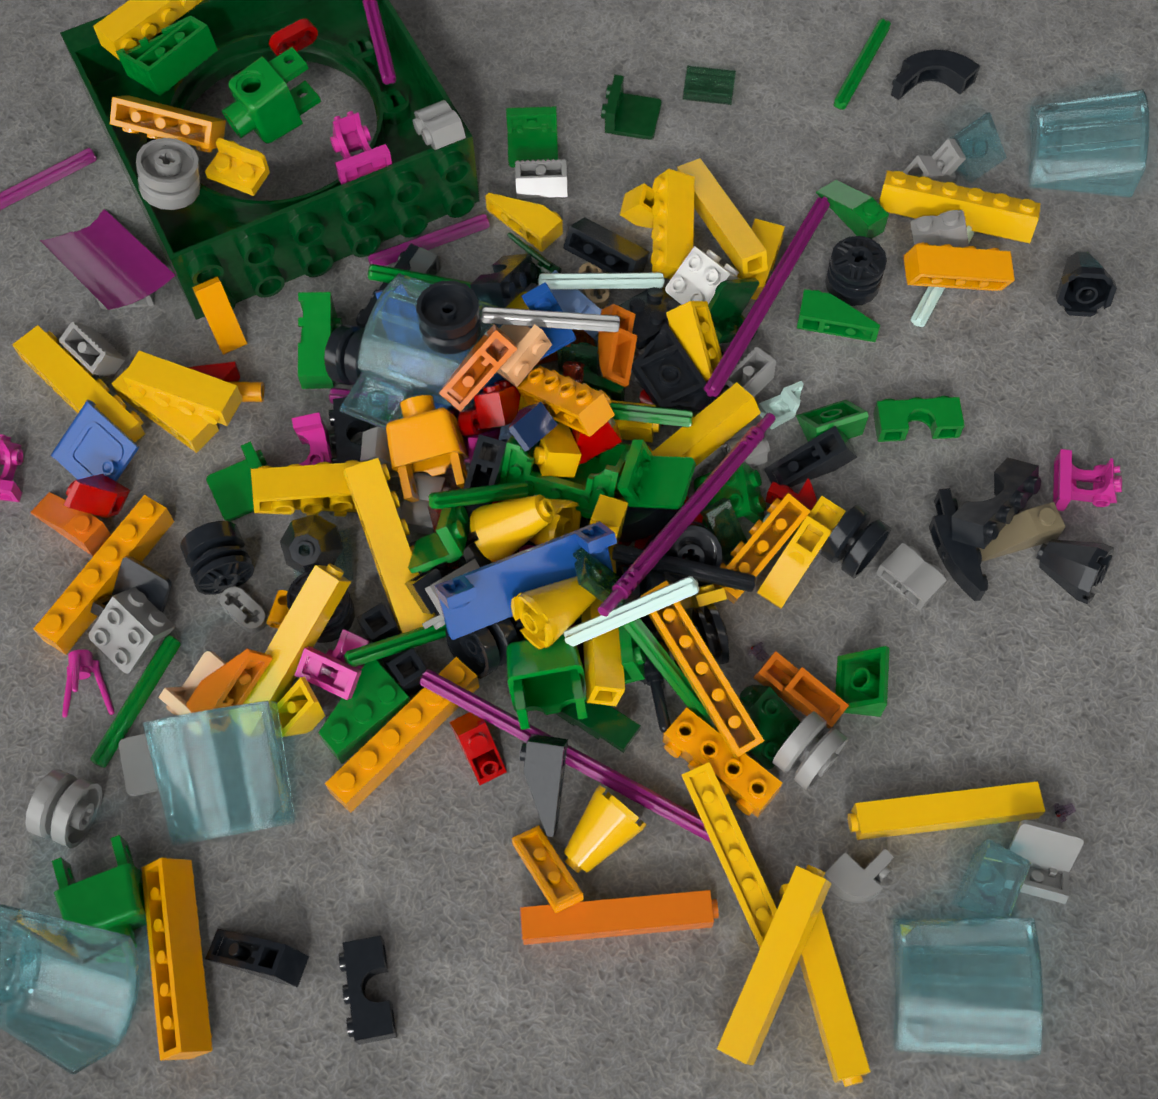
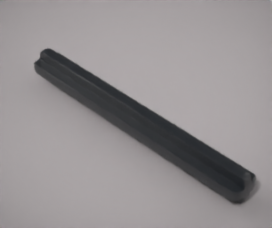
(689, 568)

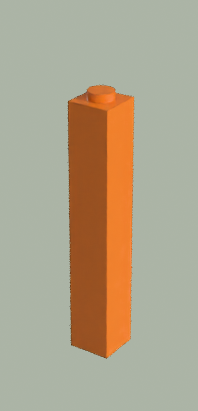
(619, 917)

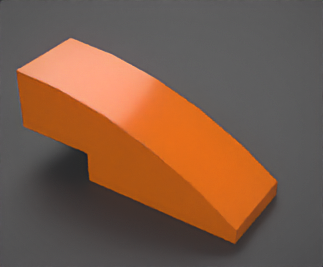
(617, 348)
(800, 689)

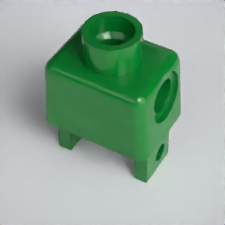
(265, 100)
(545, 679)
(105, 900)

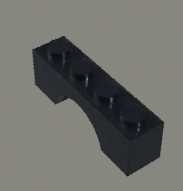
(982, 521)

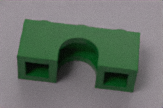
(940, 414)

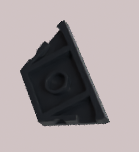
(650, 313)
(670, 375)

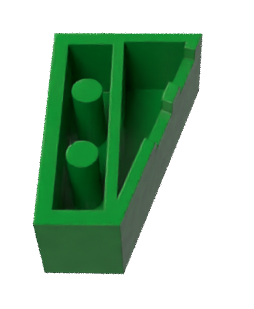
(170, 56)
(317, 325)
(365, 714)

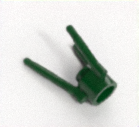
(543, 265)

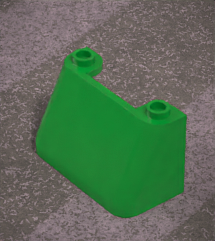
(591, 478)

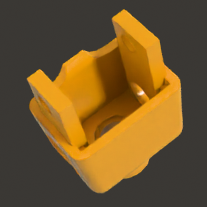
(425, 442)

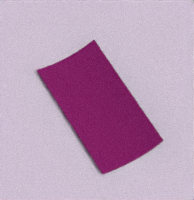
(110, 262)

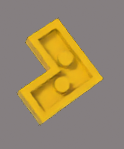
(707, 595)

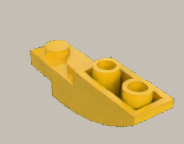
(801, 552)

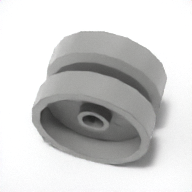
(168, 173)
(806, 747)
(63, 808)

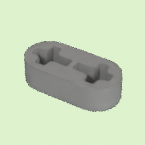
(238, 614)

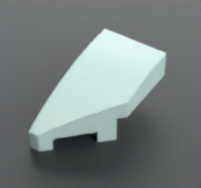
(784, 405)

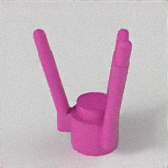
(80, 667)

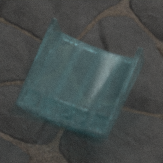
(1090, 144)
(396, 349)
(221, 771)
(65, 986)
(968, 988)

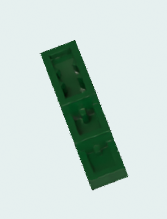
(603, 723)

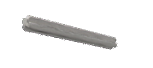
(550, 319)

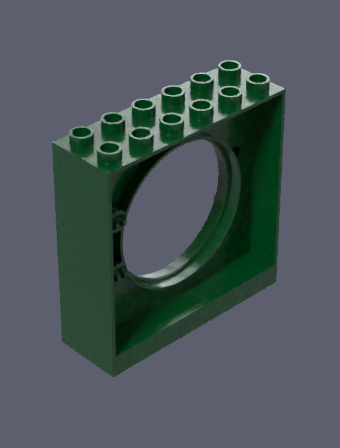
(268, 243)

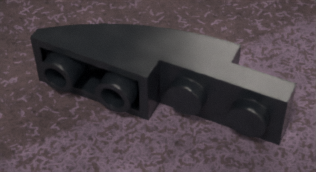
(958, 558)

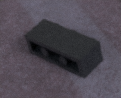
(605, 248)

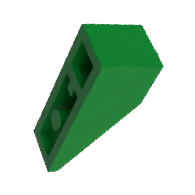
(855, 209)
(832, 316)

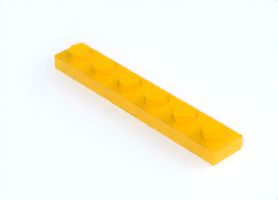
(731, 849)

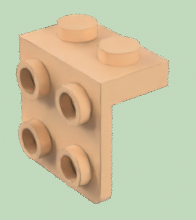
(531, 347)
(177, 697)

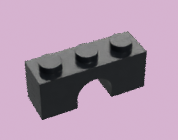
(510, 278)
(345, 428)
(424, 579)
(403, 666)
(368, 1019)

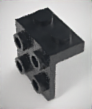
(145, 579)

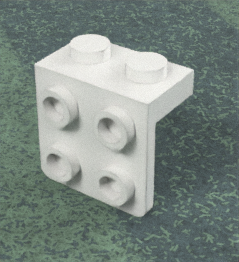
(699, 277)

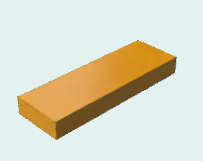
(219, 315)
(547, 869)

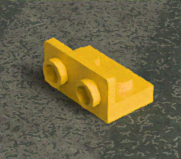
(238, 167)

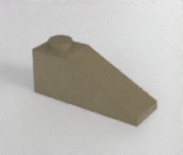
(1025, 531)

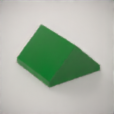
(842, 414)
(864, 681)

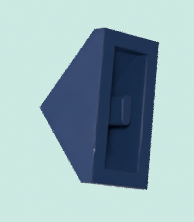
(531, 425)

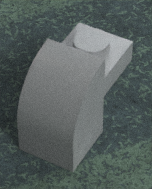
(939, 165)
(854, 883)

